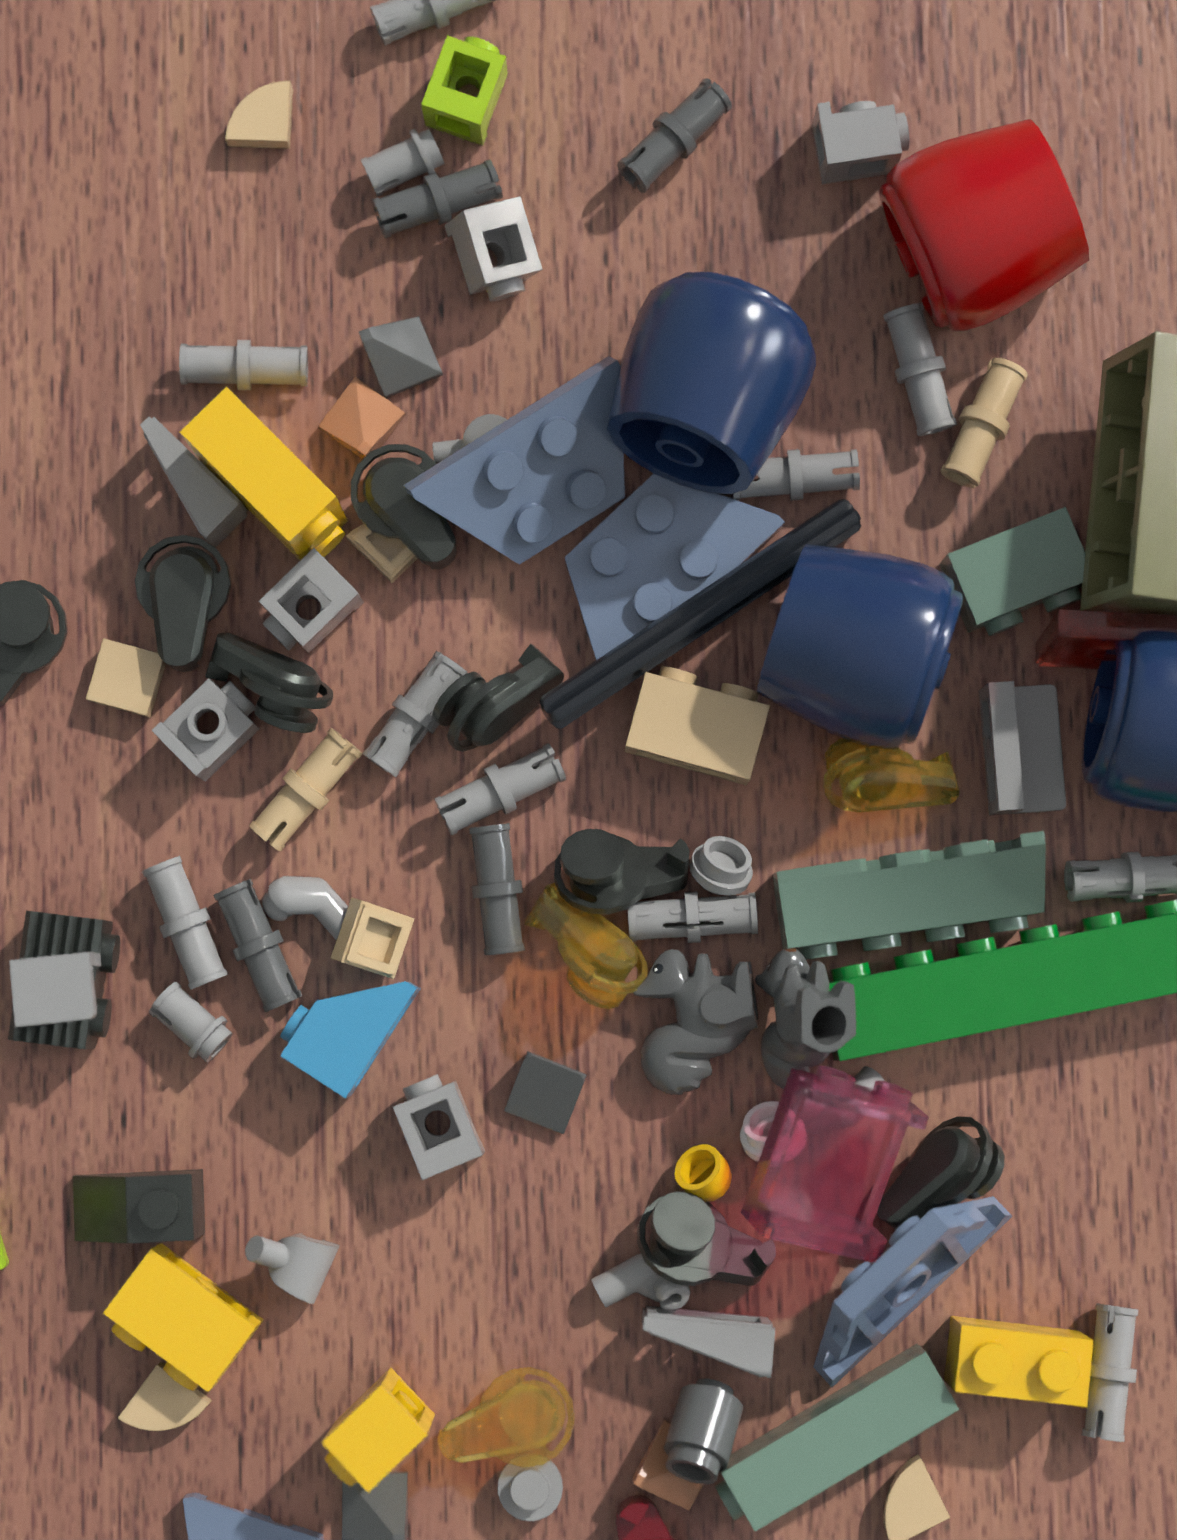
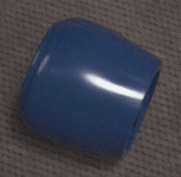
(710, 381)
(861, 644)
(1133, 724)

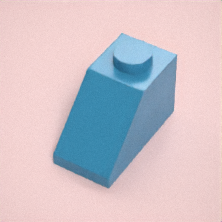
(345, 1034)

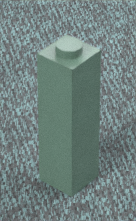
(835, 1438)

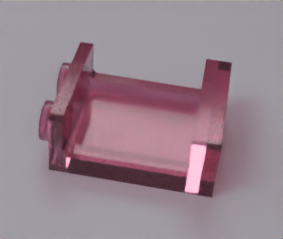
(829, 1162)

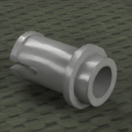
(403, 161)
(191, 1022)

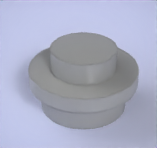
(722, 866)
(530, 1491)

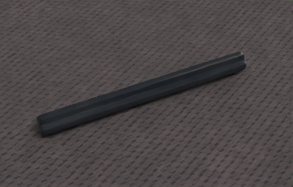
(696, 616)

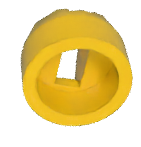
(703, 1172)

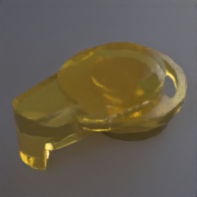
(886, 778)
(593, 949)
(512, 1422)

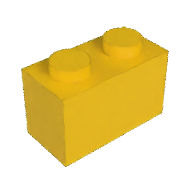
(181, 1319)
(1018, 1361)
(377, 1432)

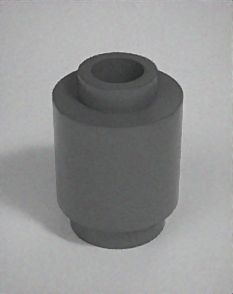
(702, 1431)

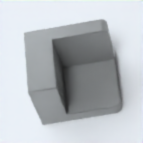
(54, 988)

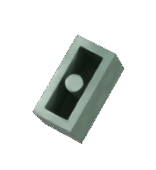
(1017, 572)

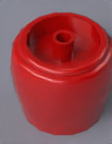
(983, 223)

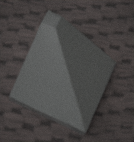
(400, 355)
(376, 1514)

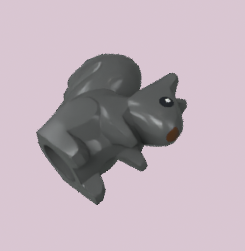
(807, 1014)
(711, 1019)

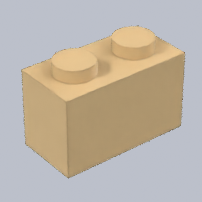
(697, 725)

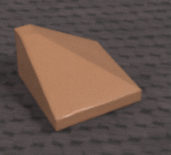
(361, 419)
(657, 1479)

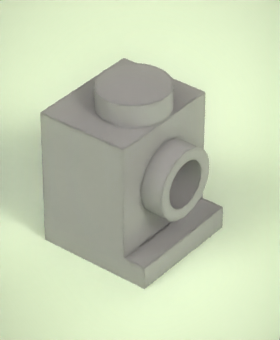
(858, 140)
(507, 233)
(308, 580)
(208, 752)
(431, 1151)

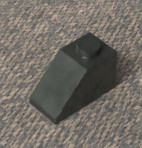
(139, 1206)

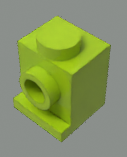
(458, 65)

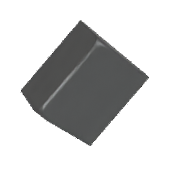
(545, 1092)

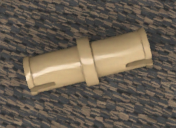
(984, 422)
(305, 789)

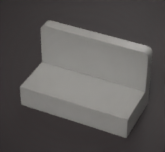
(1022, 748)

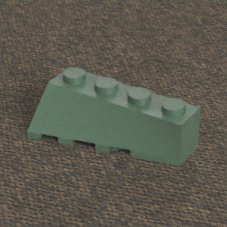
(911, 894)

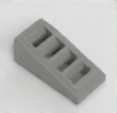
(204, 496)
(726, 1337)

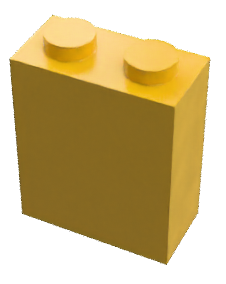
(266, 476)

